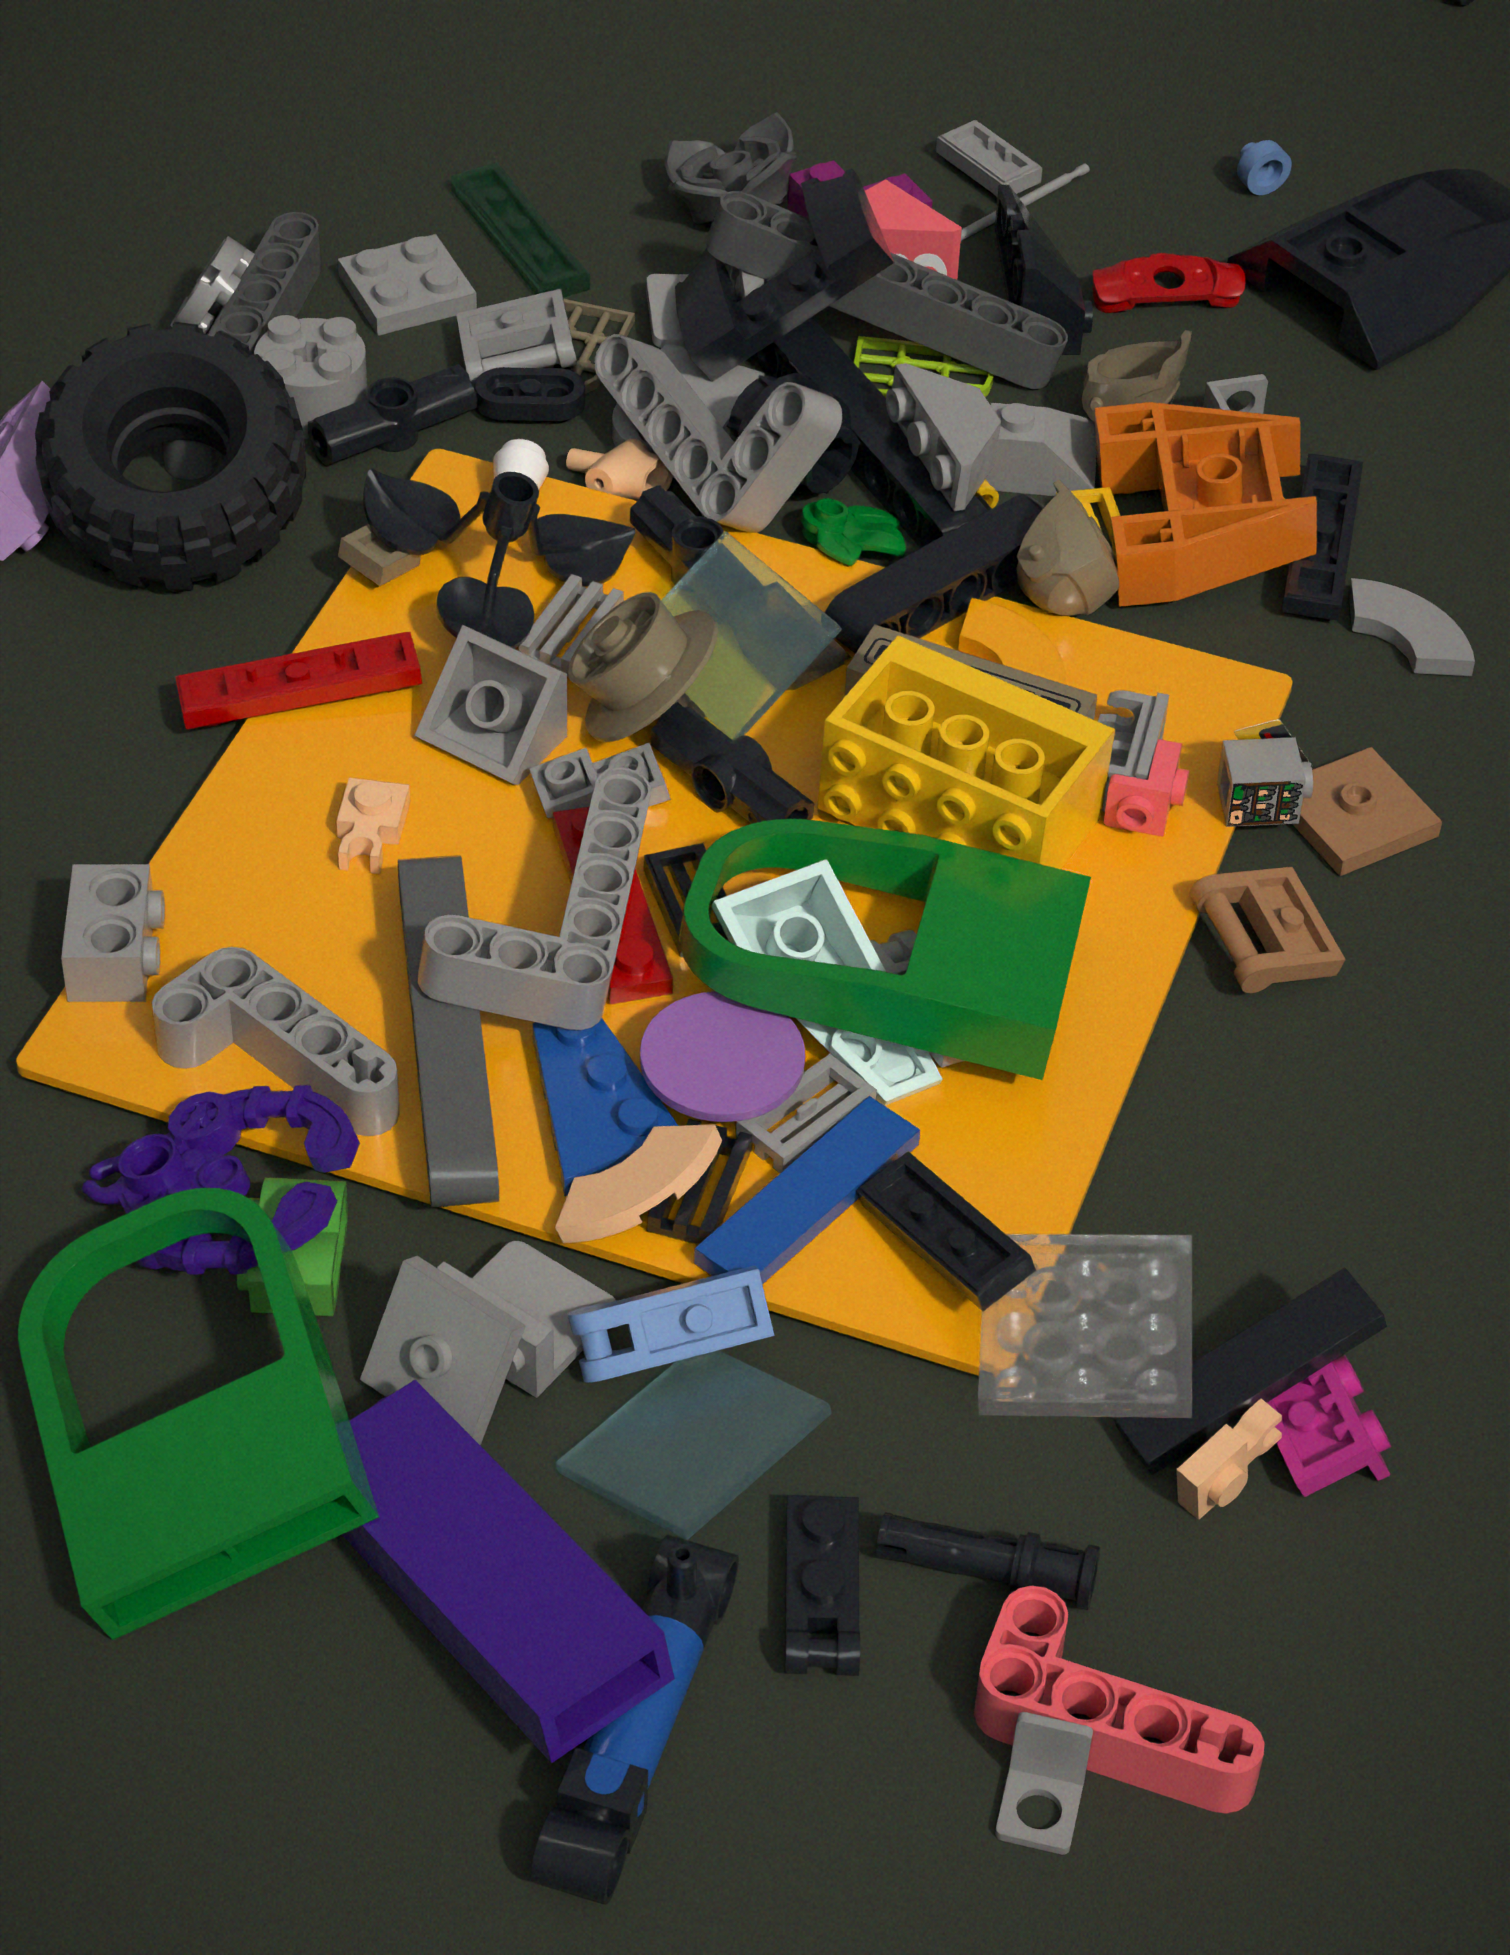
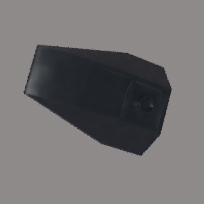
(1396, 258)

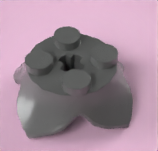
(756, 167)

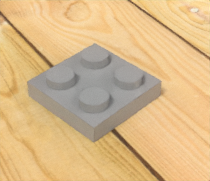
(406, 284)

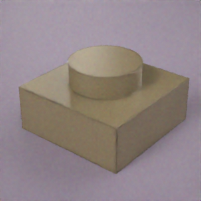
(375, 558)

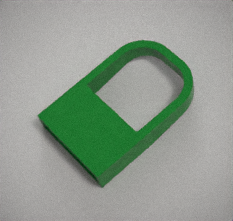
(983, 961)
(214, 1481)

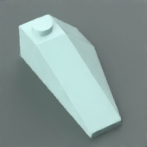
(812, 920)

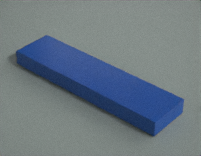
(808, 1193)

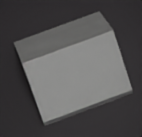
(496, 707)

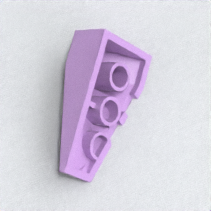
(21, 492)

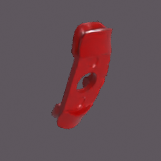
(1133, 282)

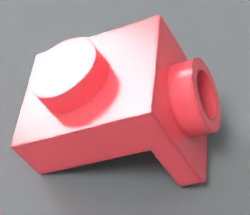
(1143, 803)

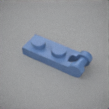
(673, 1323)

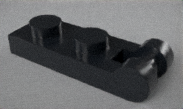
(822, 1584)

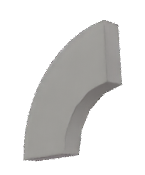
(1411, 624)

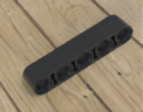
(938, 578)

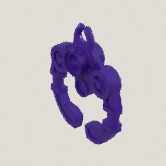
(194, 1157)

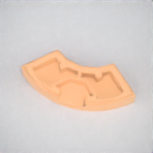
(613, 1199)

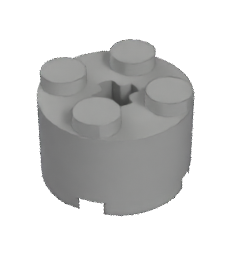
(318, 362)

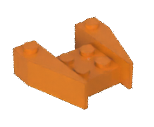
(1217, 496)

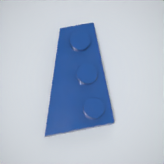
(594, 1099)

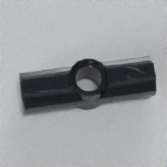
(392, 414)
(673, 529)
(727, 770)

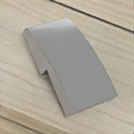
(571, 778)

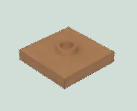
(1363, 813)

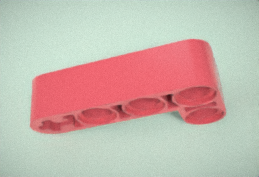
(1206, 1752)

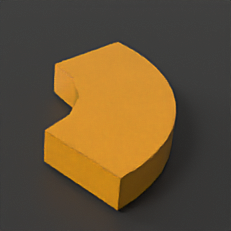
(1009, 640)

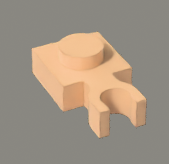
(370, 816)
(1220, 1466)

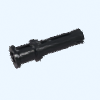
(1004, 1560)

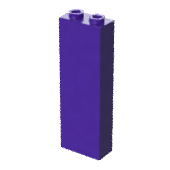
(500, 1578)

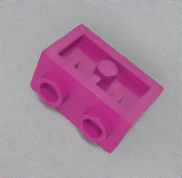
(1325, 1430)

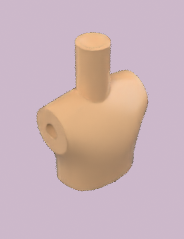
(621, 471)

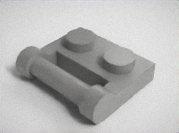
(513, 326)

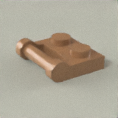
(1283, 919)

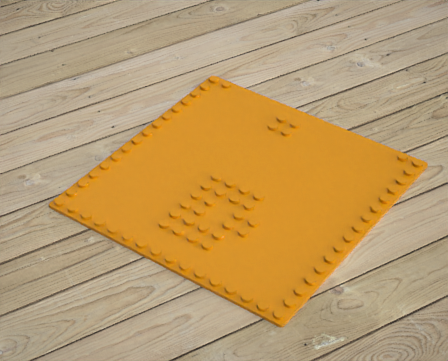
(262, 874)

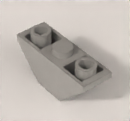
(947, 428)

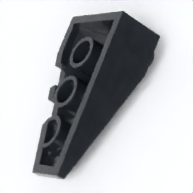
(1037, 272)

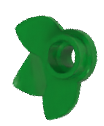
(849, 530)

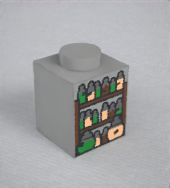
(1263, 781)

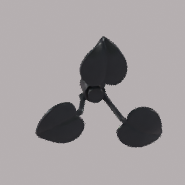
(417, 515)

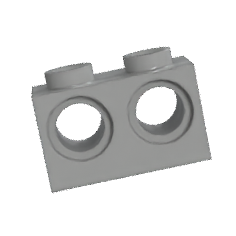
(110, 932)

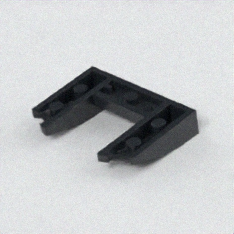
(850, 251)

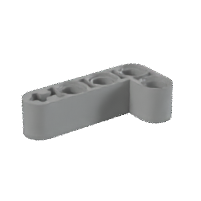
(249, 1003)

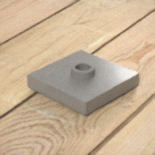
(445, 1342)

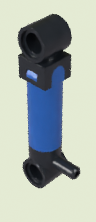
(609, 1780)

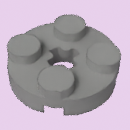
(215, 284)

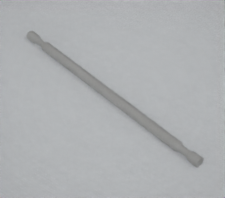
(1027, 199)

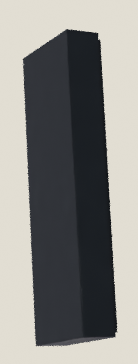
(946, 1231)

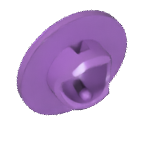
(721, 1058)

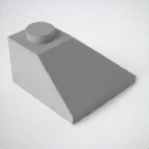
(1042, 447)

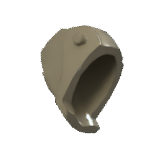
(1135, 374)
(1066, 559)

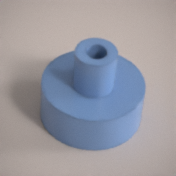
(1263, 166)

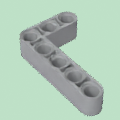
(726, 480)
(539, 974)

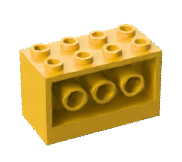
(963, 759)

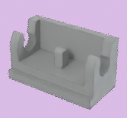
(1134, 736)

